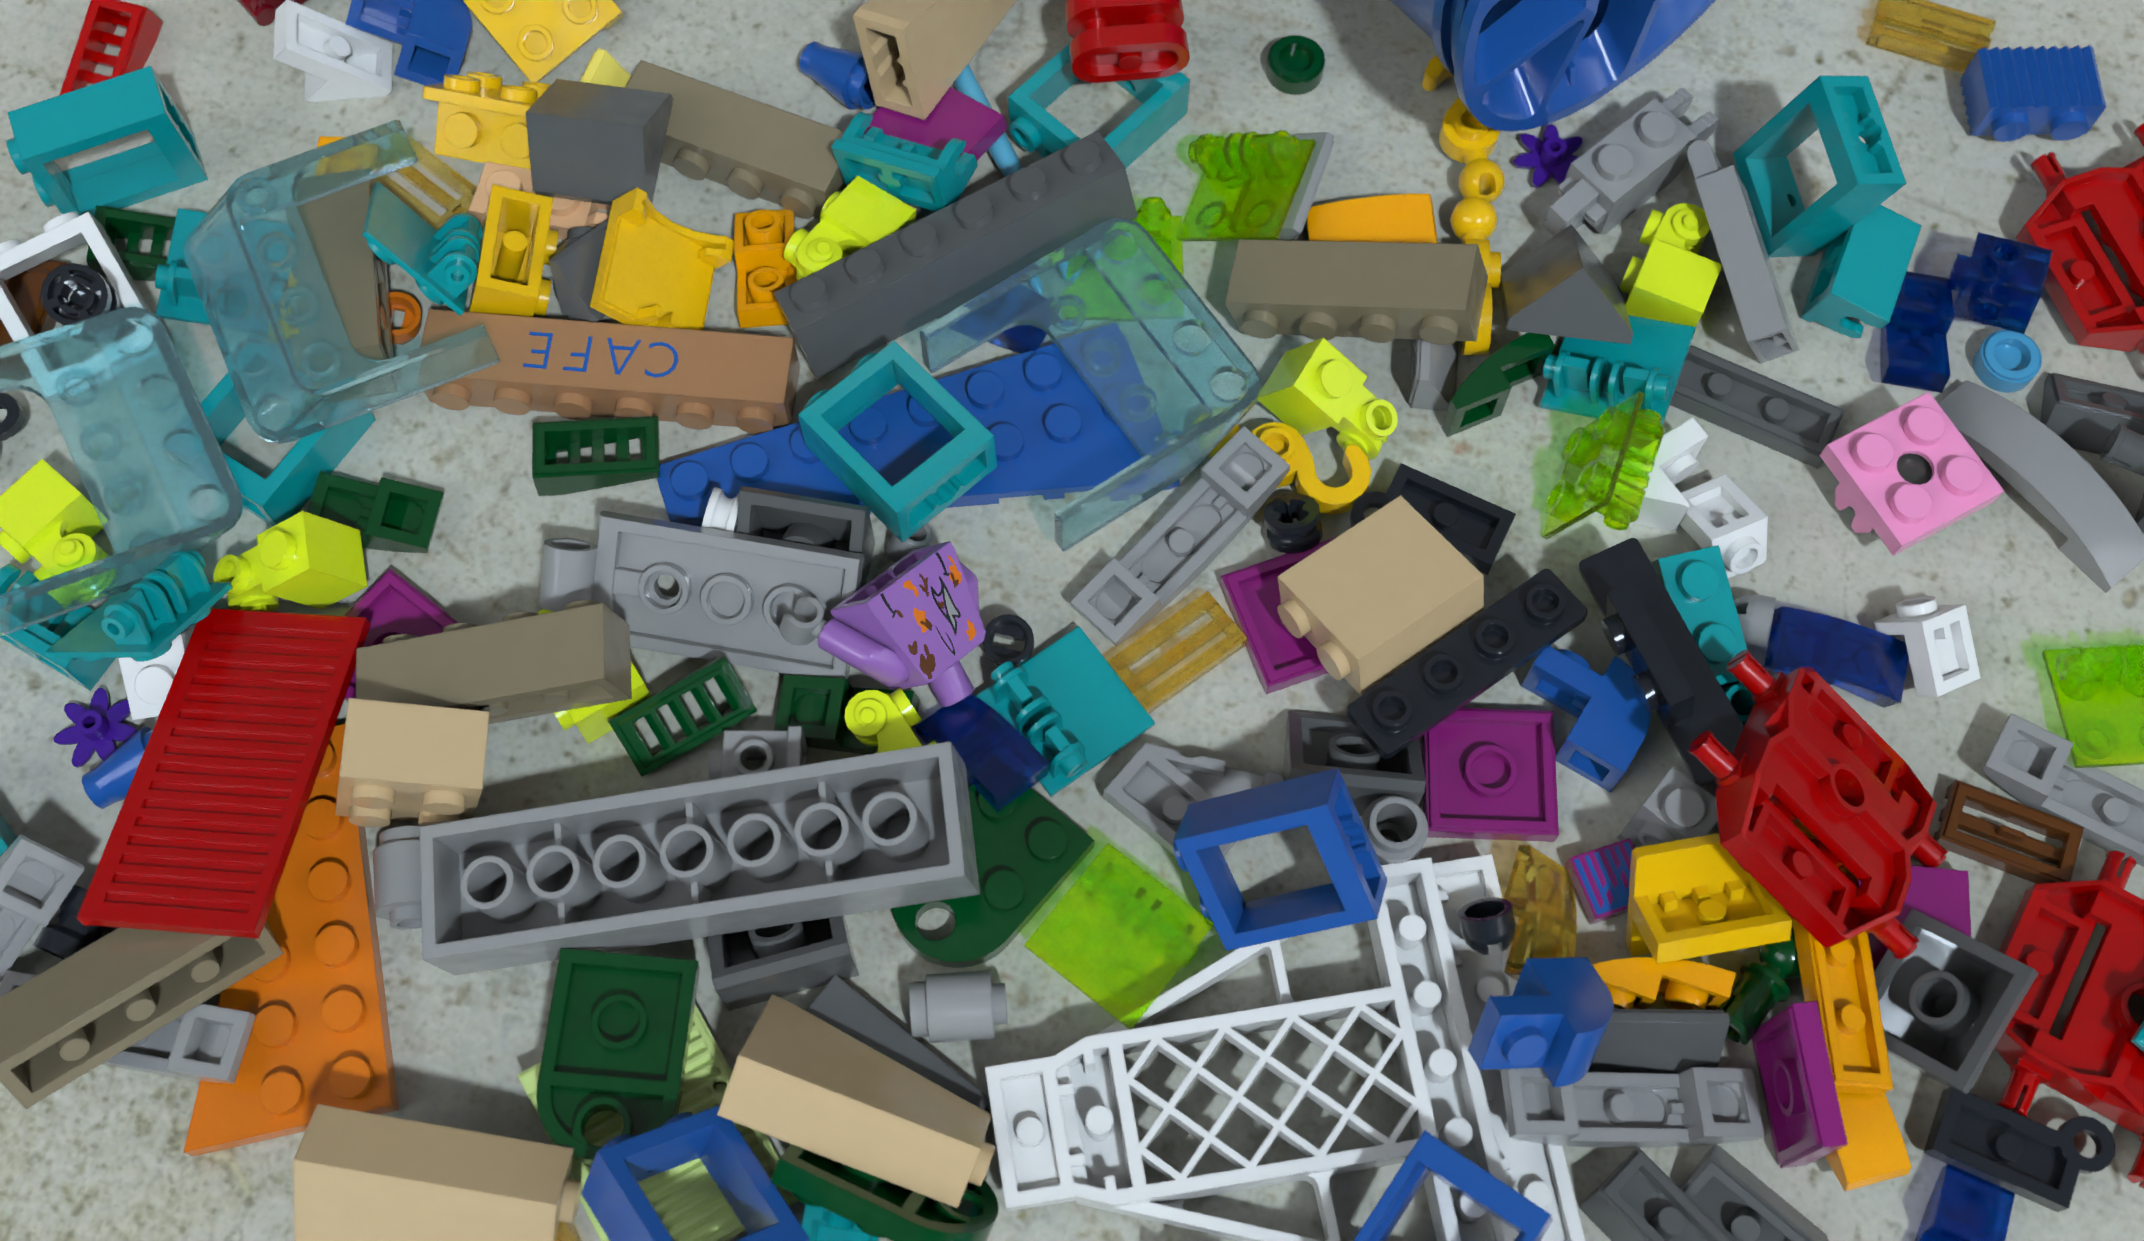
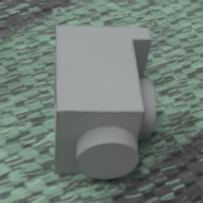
(778, 748)
(1672, 812)

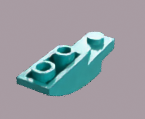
(1706, 604)

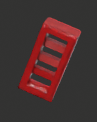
(98, 32)

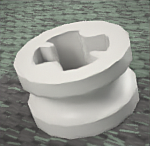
(721, 512)

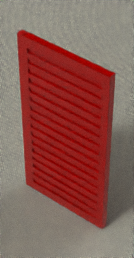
(226, 774)

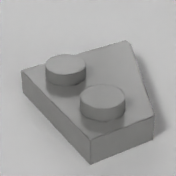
(1162, 783)

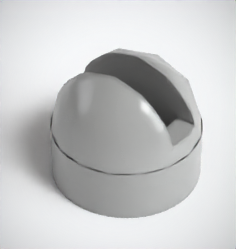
(1755, 617)

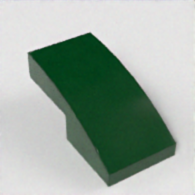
(1489, 385)
(388, 515)
(820, 708)

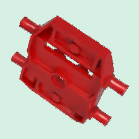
(2079, 272)
(1843, 785)
(2094, 1051)

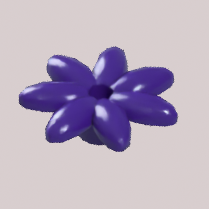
(1548, 156)
(95, 728)

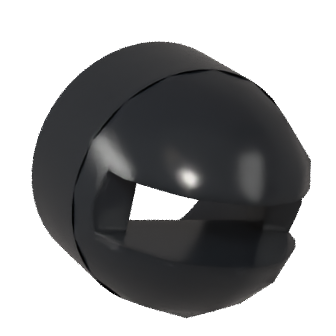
(1011, 628)
(1487, 923)

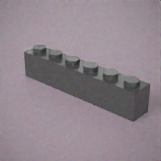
(954, 254)

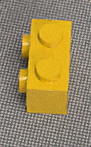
(513, 254)

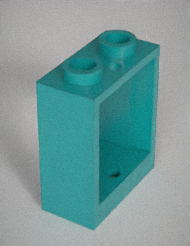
(97, 117)
(1036, 130)
(1864, 172)
(295, 476)
(930, 485)

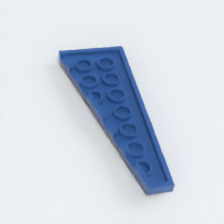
(1043, 420)

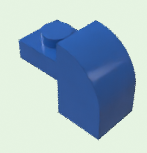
(430, 34)
(1607, 711)
(1547, 1022)

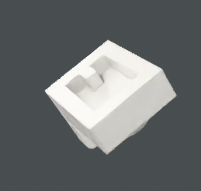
(1728, 518)
(1936, 643)

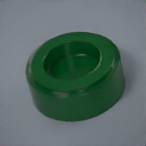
(1295, 64)

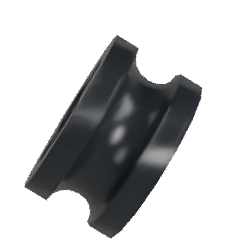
(1293, 523)

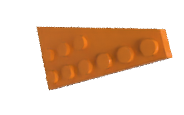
(319, 1004)

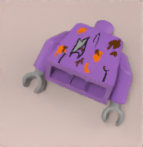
(905, 622)

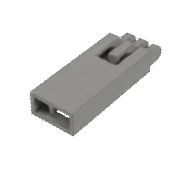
(1742, 255)

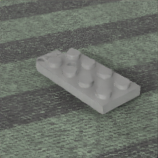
(727, 596)

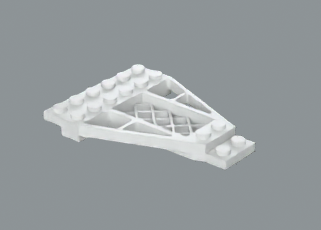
(1071, 1123)

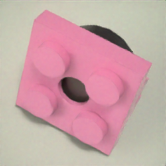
(1908, 474)

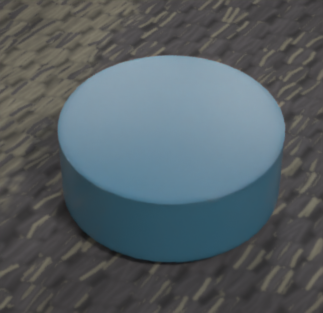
(2007, 361)

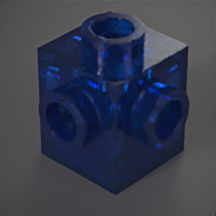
(1999, 282)

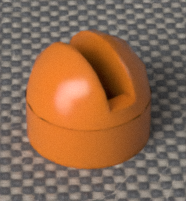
(412, 318)

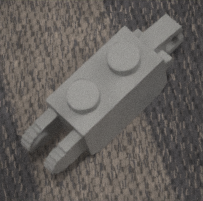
(1628, 166)

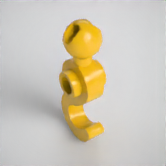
(1467, 142)
(1473, 223)
(1293, 449)

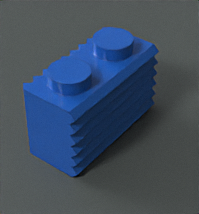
(2032, 92)

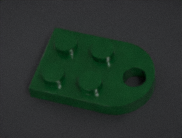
(1020, 864)
(615, 1043)
(881, 1206)

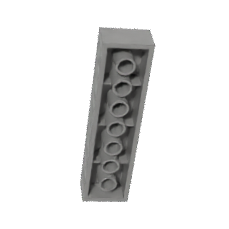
(698, 859)

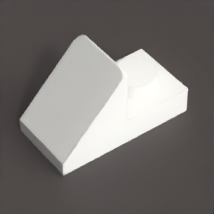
(335, 57)
(1676, 459)

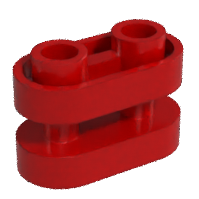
(1126, 39)

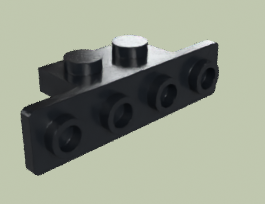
(1661, 651)
(1466, 663)

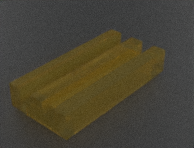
(1931, 24)
(444, 174)
(1167, 689)

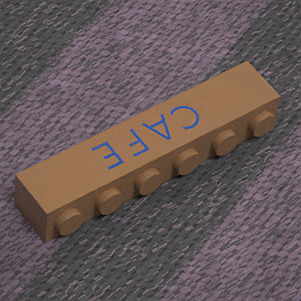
(624, 372)

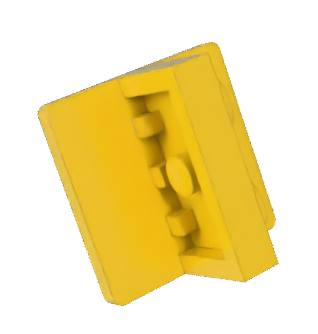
(483, 118)
(1697, 902)

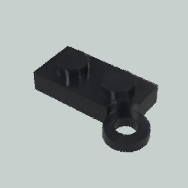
(1460, 517)
(2015, 1149)

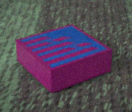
(1603, 880)

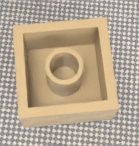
(410, 763)

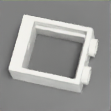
(58, 237)

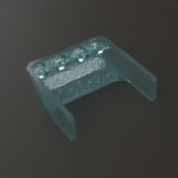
(276, 307)
(1137, 344)
(136, 447)

